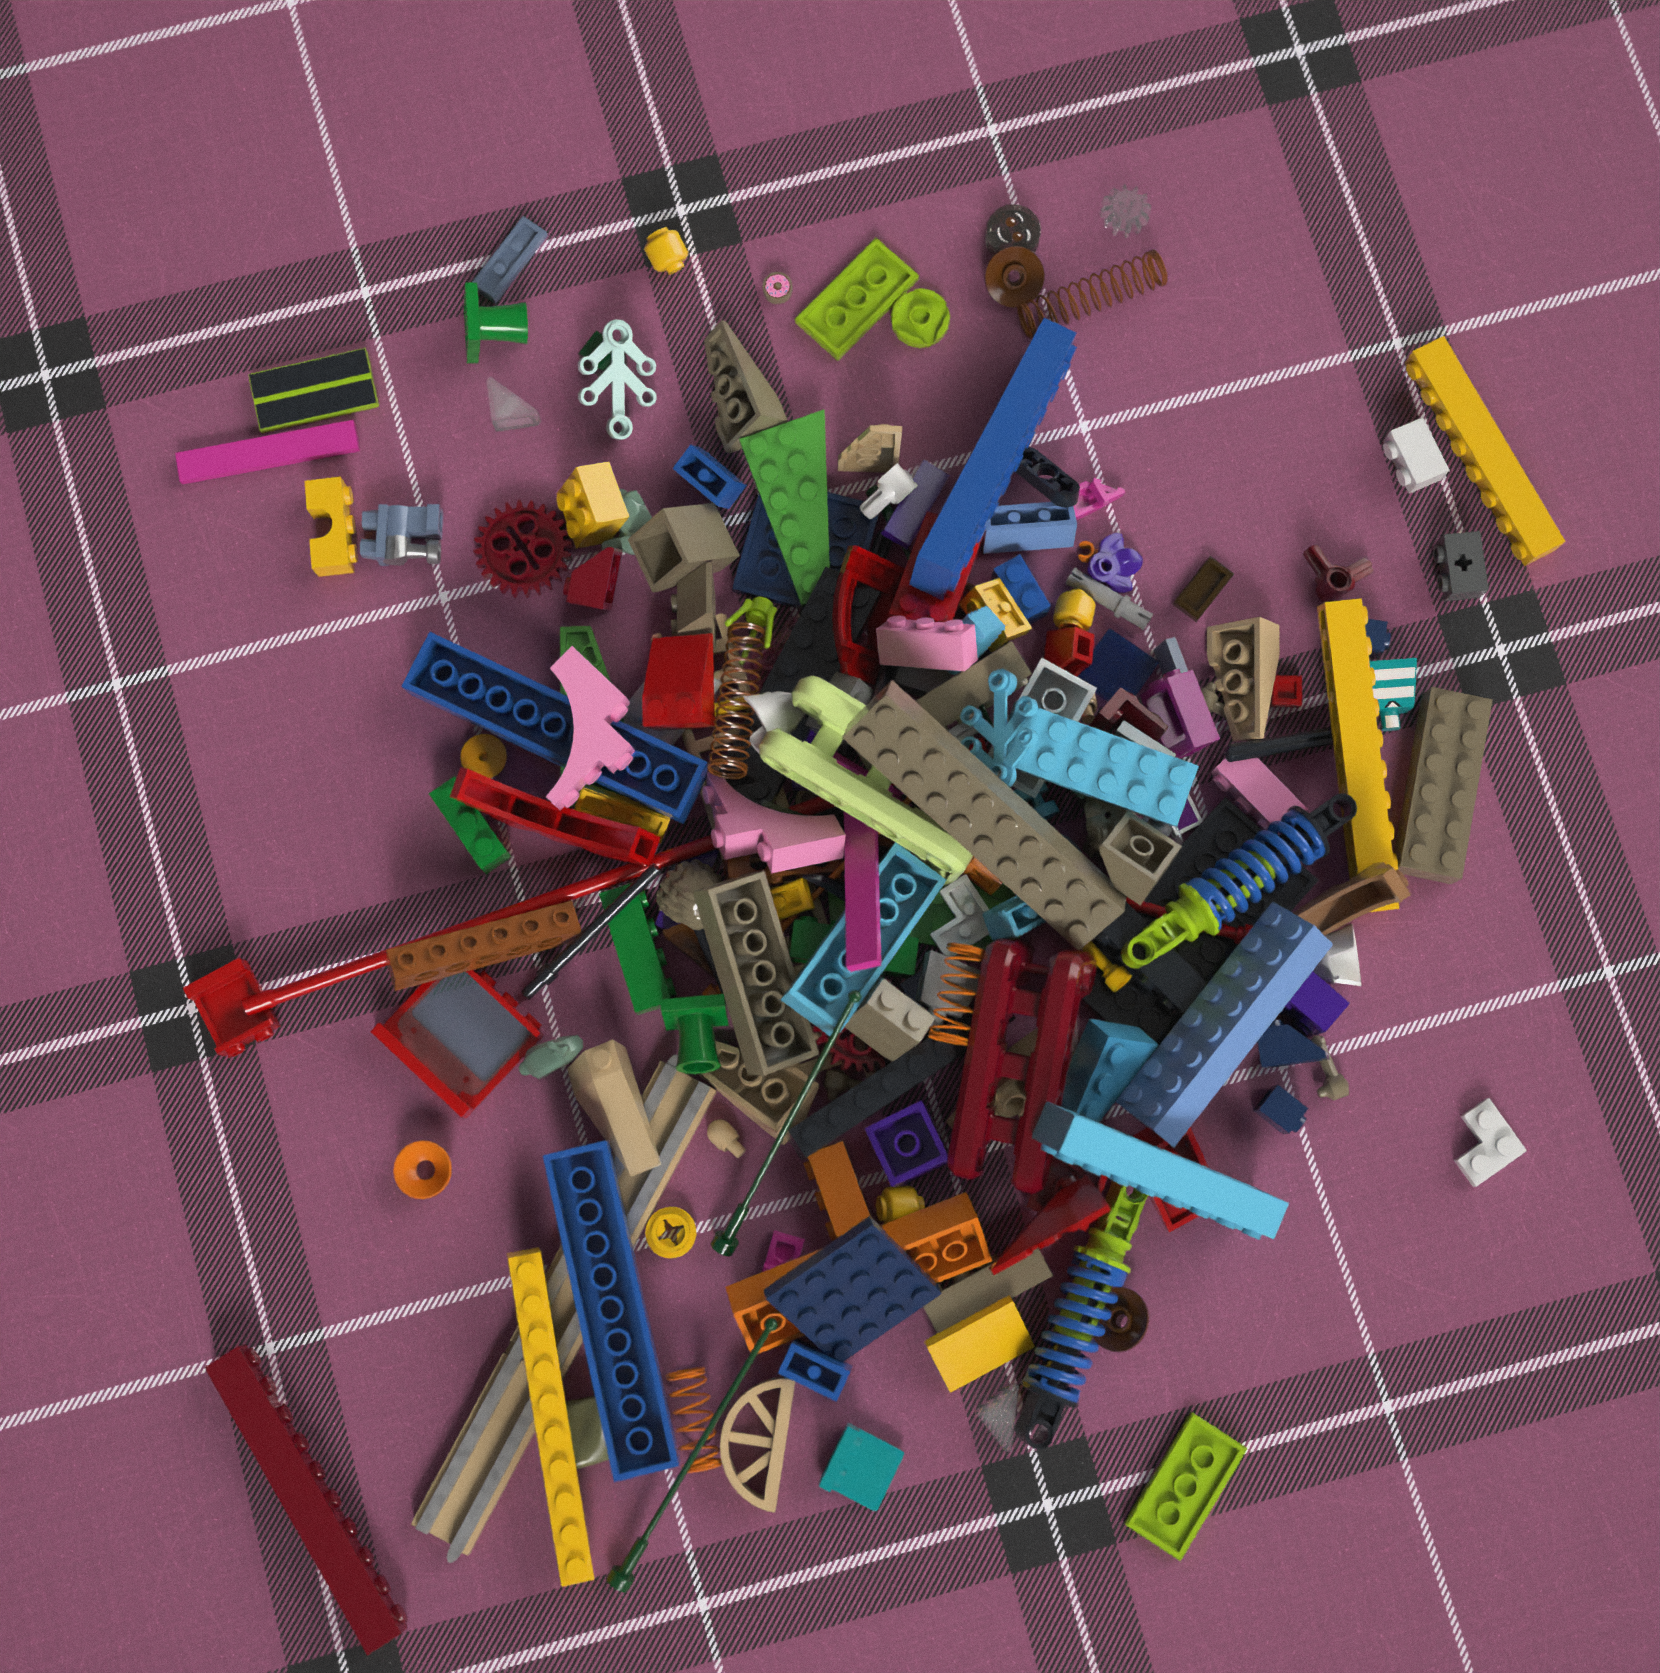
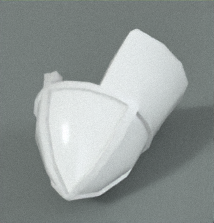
(774, 712)
(1341, 960)

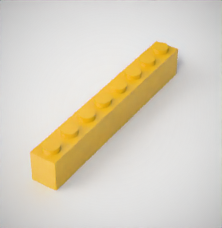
(1483, 451)

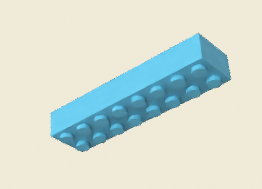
(1158, 1172)

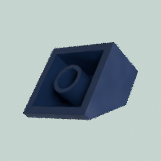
(1286, 1046)

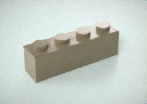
(981, 1289)

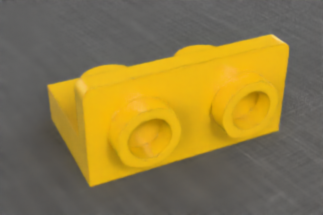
(999, 600)

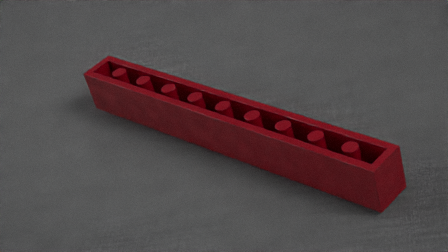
(307, 1498)

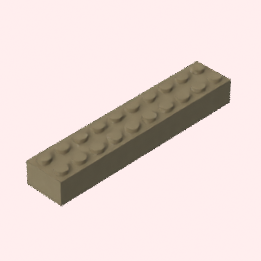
(984, 815)

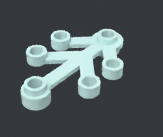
(617, 374)

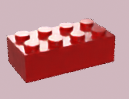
(918, 604)

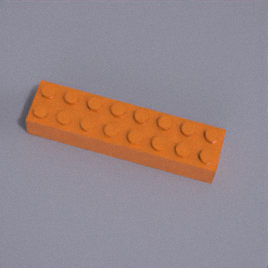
(939, 1238)

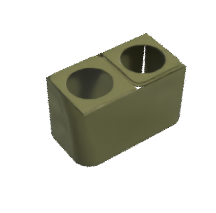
(586, 1431)

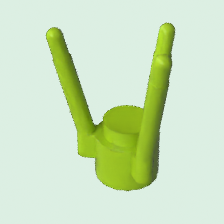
(759, 612)

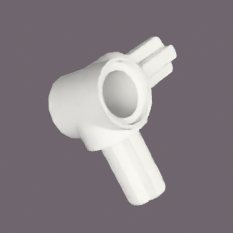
(891, 488)

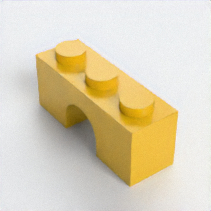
(333, 552)

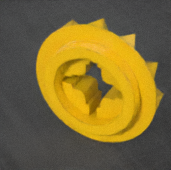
(666, 1247)

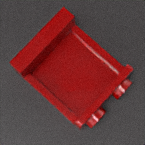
(221, 1008)

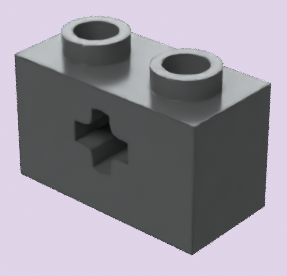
(1468, 553)

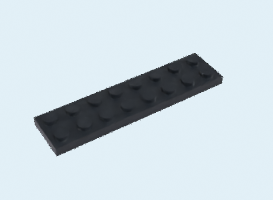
(806, 653)

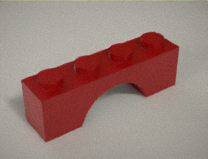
(1070, 649)

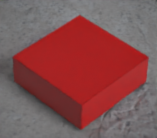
(1287, 691)

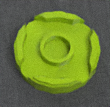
(920, 318)

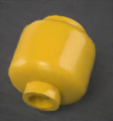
(666, 250)
(1074, 609)
(897, 1203)

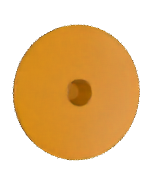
(484, 755)

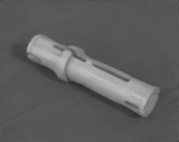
(1110, 599)

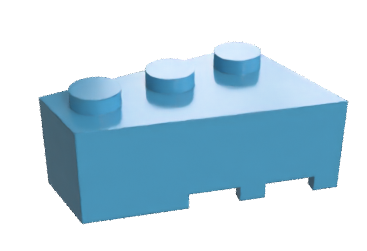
(1104, 1066)

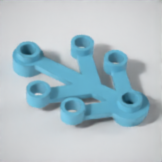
(1002, 732)

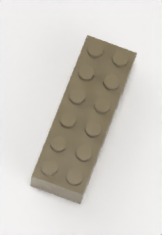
(970, 688)
(1442, 785)
(754, 972)

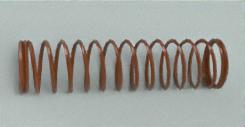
(1151, 254)
(734, 761)

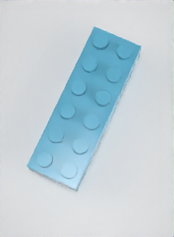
(1106, 767)
(824, 982)

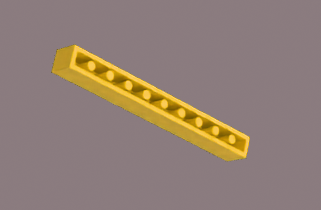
(1356, 734)
(550, 1416)

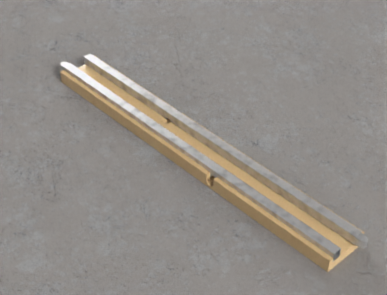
(502, 1417)

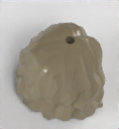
(1097, 824)
(677, 889)

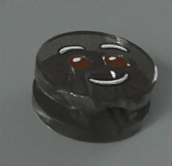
(1012, 227)

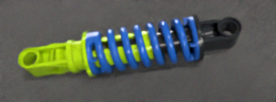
(1241, 877)
(1096, 1272)

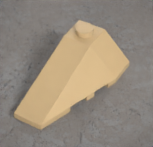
(1245, 668)
(762, 1098)

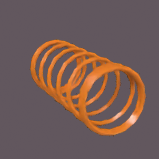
(974, 954)
(702, 1463)

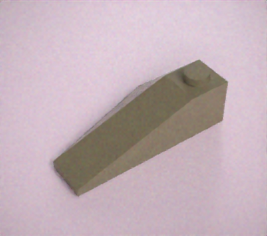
(741, 391)

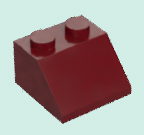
(595, 580)

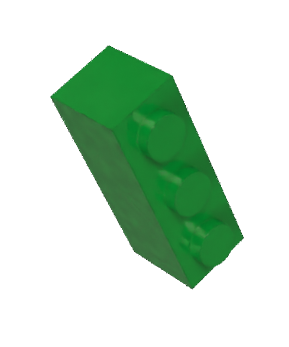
(471, 829)

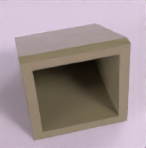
(680, 542)
(889, 1021)

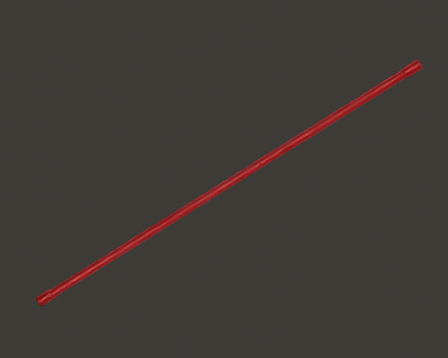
(272, 997)

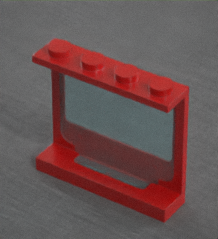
(460, 1037)

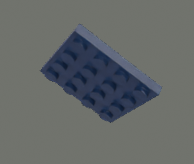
(762, 564)
(852, 1290)

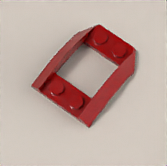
(880, 575)

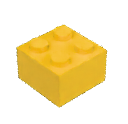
(592, 504)

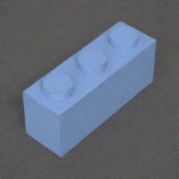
(1029, 528)

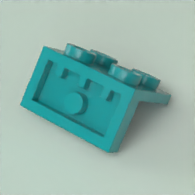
(861, 1467)

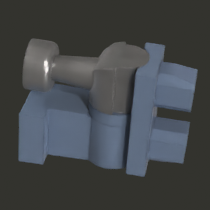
(395, 529)

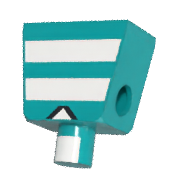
(1394, 689)

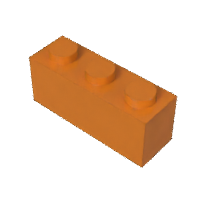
(838, 1189)

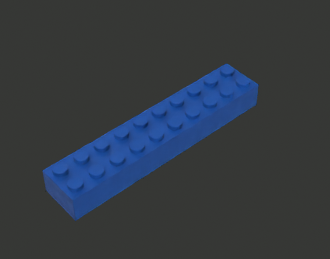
(994, 460)
(543, 724)
(611, 1311)

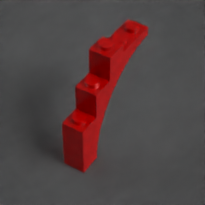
(564, 826)

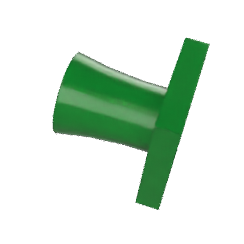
(491, 322)
(695, 1021)

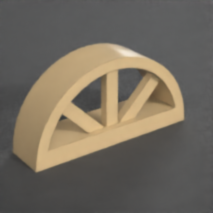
(777, 1443)

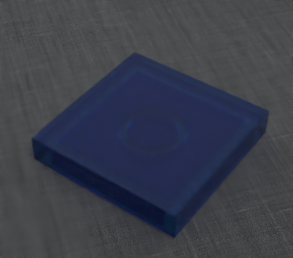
(1118, 665)

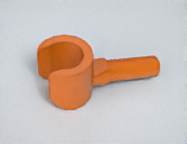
(1086, 545)

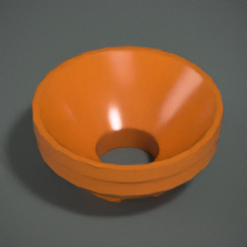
(406, 1169)

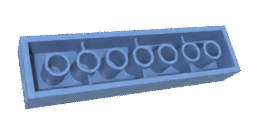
(1224, 1023)

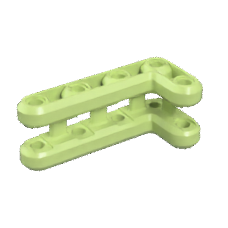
(857, 795)

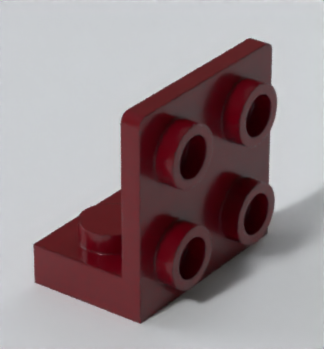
(1128, 708)

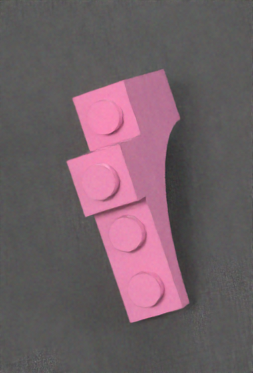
(595, 743)
(778, 837)

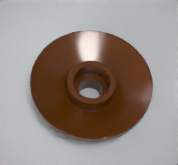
(1025, 287)
(1124, 1338)

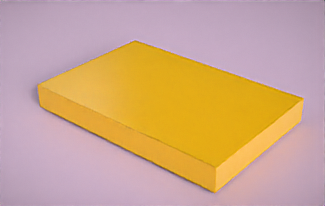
(979, 1343)

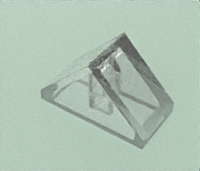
(509, 410)
(999, 1414)

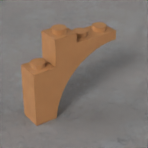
(1363, 893)

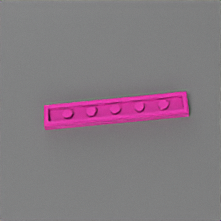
(267, 452)
(861, 895)

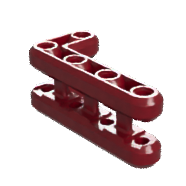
(1004, 969)

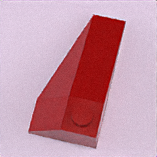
(1065, 1210)

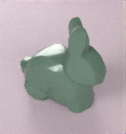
(637, 518)
(549, 1056)

